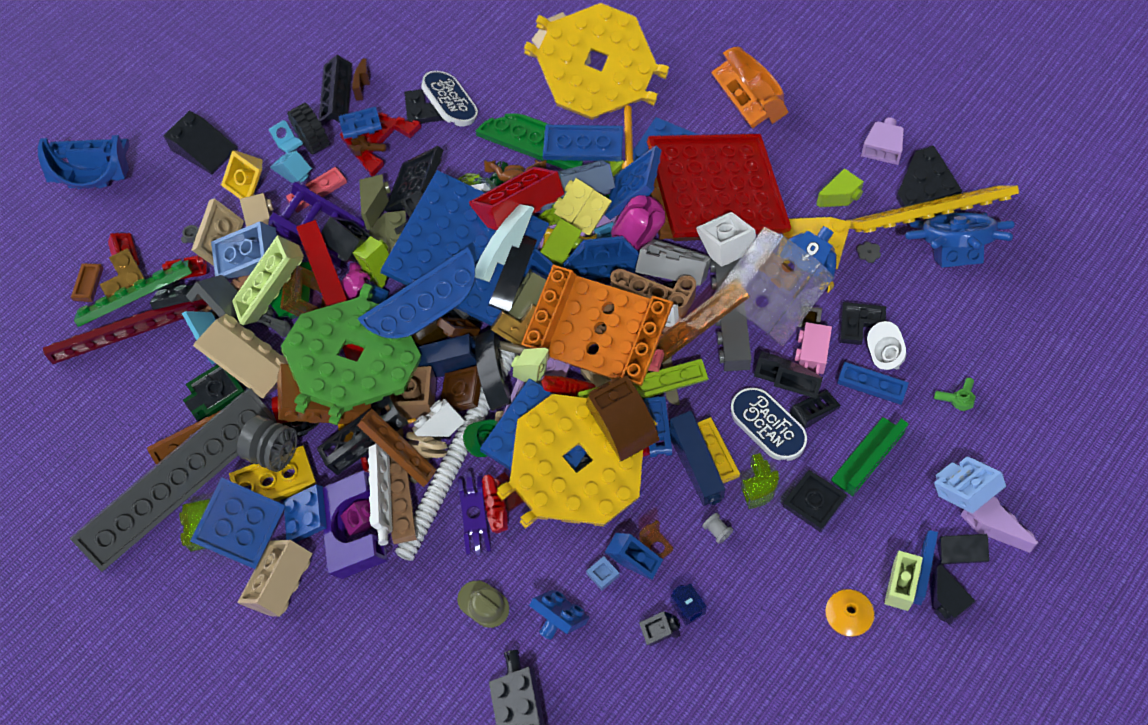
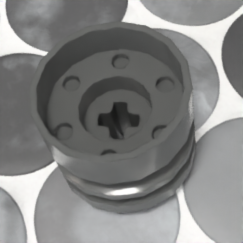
(267, 443)

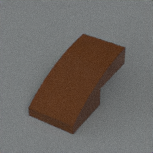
(360, 79)

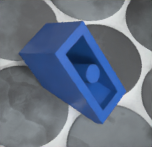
(633, 555)

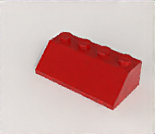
(531, 188)

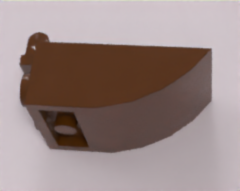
(622, 417)

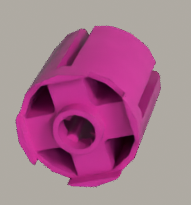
(639, 221)

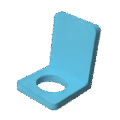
(289, 142)

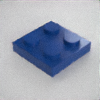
(305, 514)

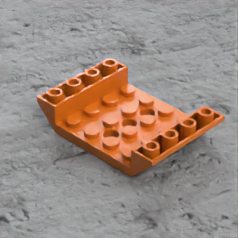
(572, 311)

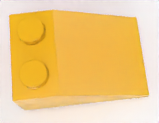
(814, 225)

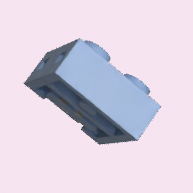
(969, 484)

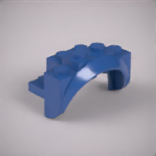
(90, 161)

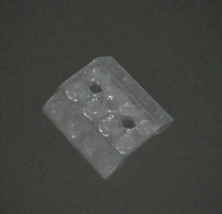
(788, 293)

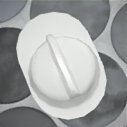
(886, 345)

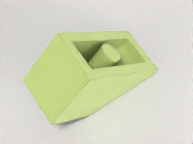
(530, 364)

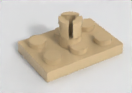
(216, 223)

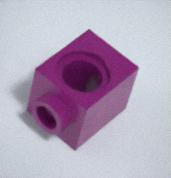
(357, 517)

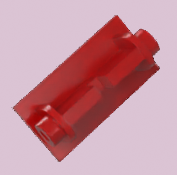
(199, 266)

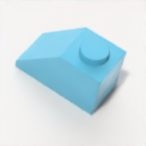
(292, 167)

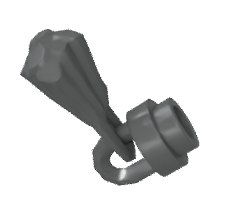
(281, 327)

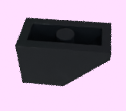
(949, 597)

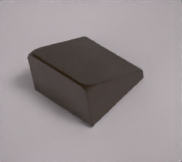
(813, 316)

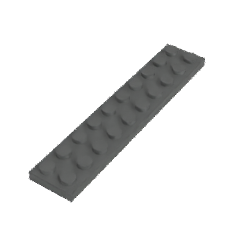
(168, 483)

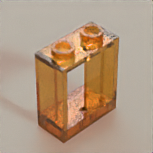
(291, 292)

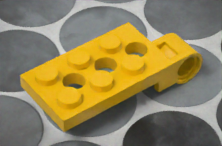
(281, 487)

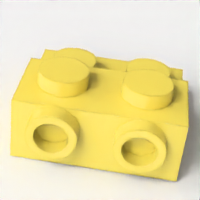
(582, 206)

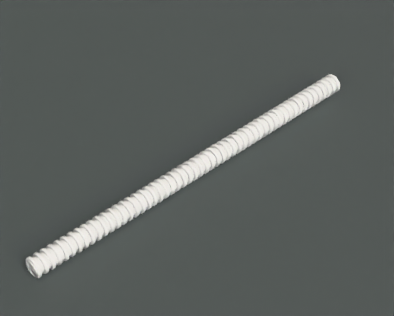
(449, 468)

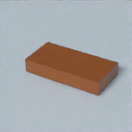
(87, 282)

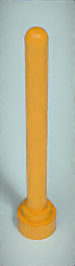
(628, 136)

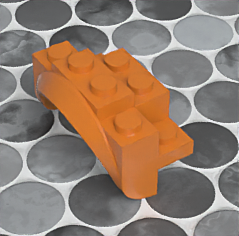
(750, 87)

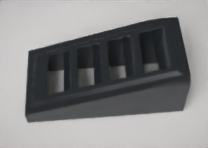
(805, 418)

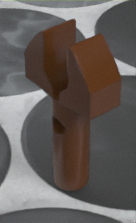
(363, 146)

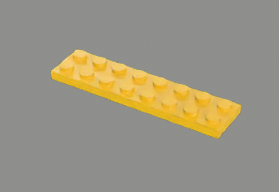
(929, 209)

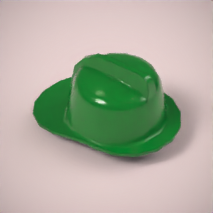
(476, 434)

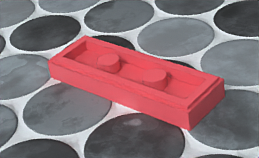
(322, 186)

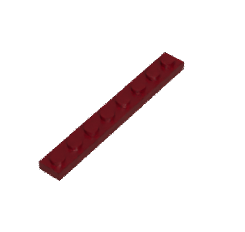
(119, 331)

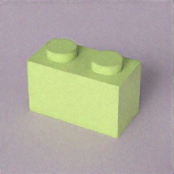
(903, 580)

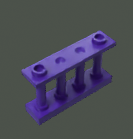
(288, 229)

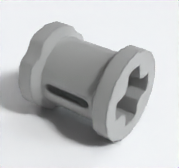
(717, 528)

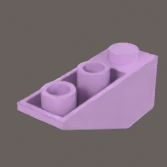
(1000, 525)

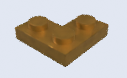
(127, 272)
(511, 328)

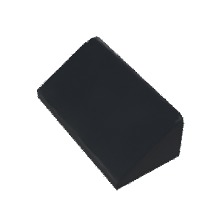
(963, 549)

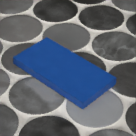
(583, 142)

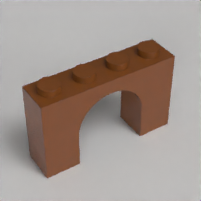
(315, 412)

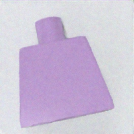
(884, 142)

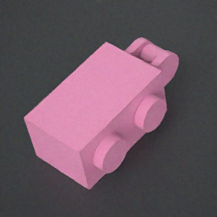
(814, 347)

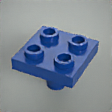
(558, 613)

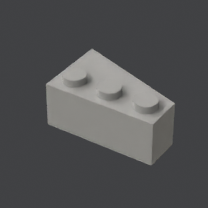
(672, 262)

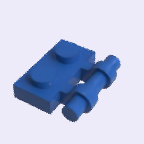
(360, 123)

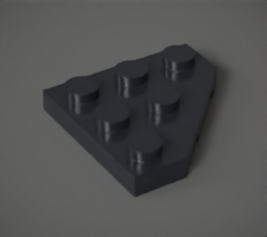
(927, 179)

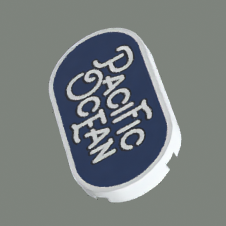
(449, 98)
(768, 424)

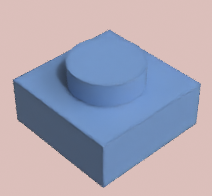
(602, 573)

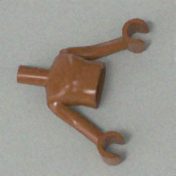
(510, 171)

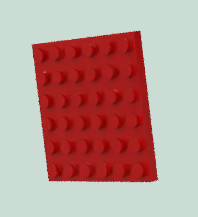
(716, 176)

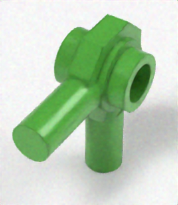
(962, 399)

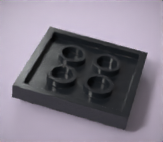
(414, 176)

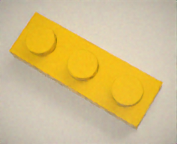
(718, 451)

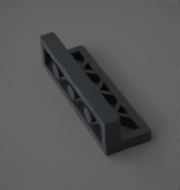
(335, 89)
(349, 452)

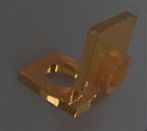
(651, 534)

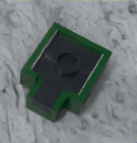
(211, 392)

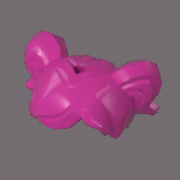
(354, 281)

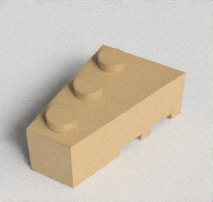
(256, 209)

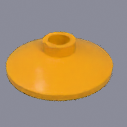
(845, 622)

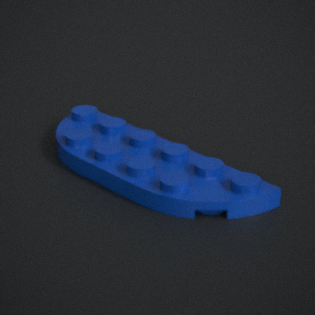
(423, 299)

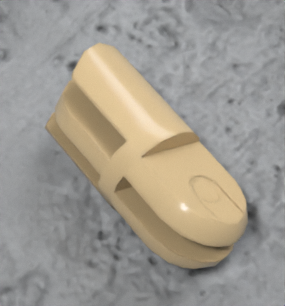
(427, 445)

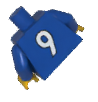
(818, 248)

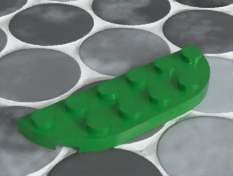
(522, 135)

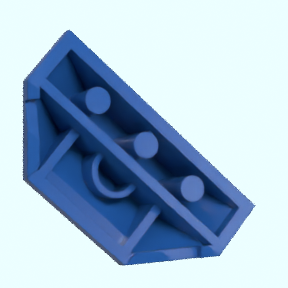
(601, 257)

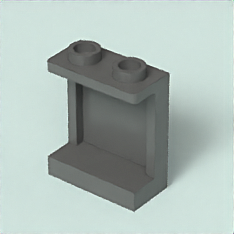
(217, 294)

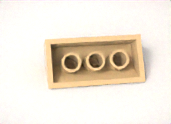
(241, 354)

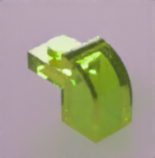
(763, 486)

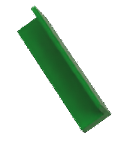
(869, 455)

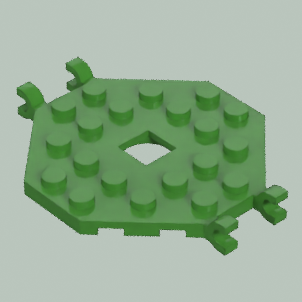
(337, 381)

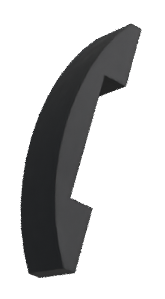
(512, 275)
(490, 371)

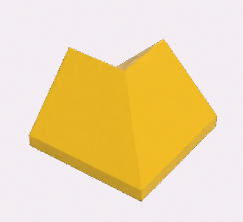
(242, 174)

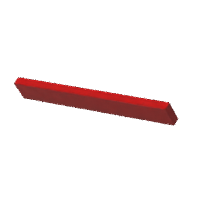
(325, 274)

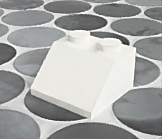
(726, 238)

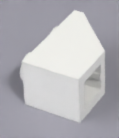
(439, 422)

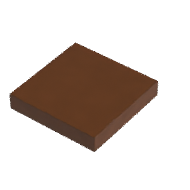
(462, 388)

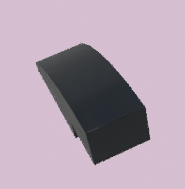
(788, 375)

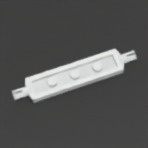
(380, 492)

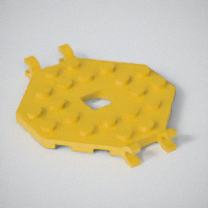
(583, 87)
(550, 483)

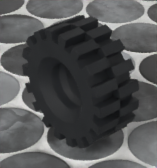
(308, 128)

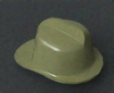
(483, 604)

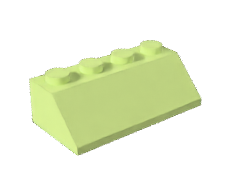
(266, 280)

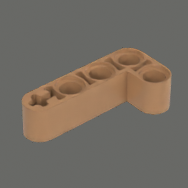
(631, 282)

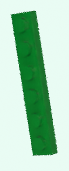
(124, 296)

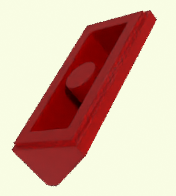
(121, 241)

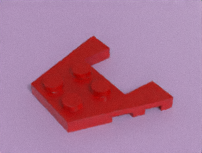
(370, 162)

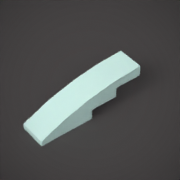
(507, 235)

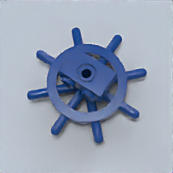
(960, 237)

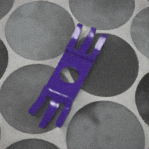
(477, 525)

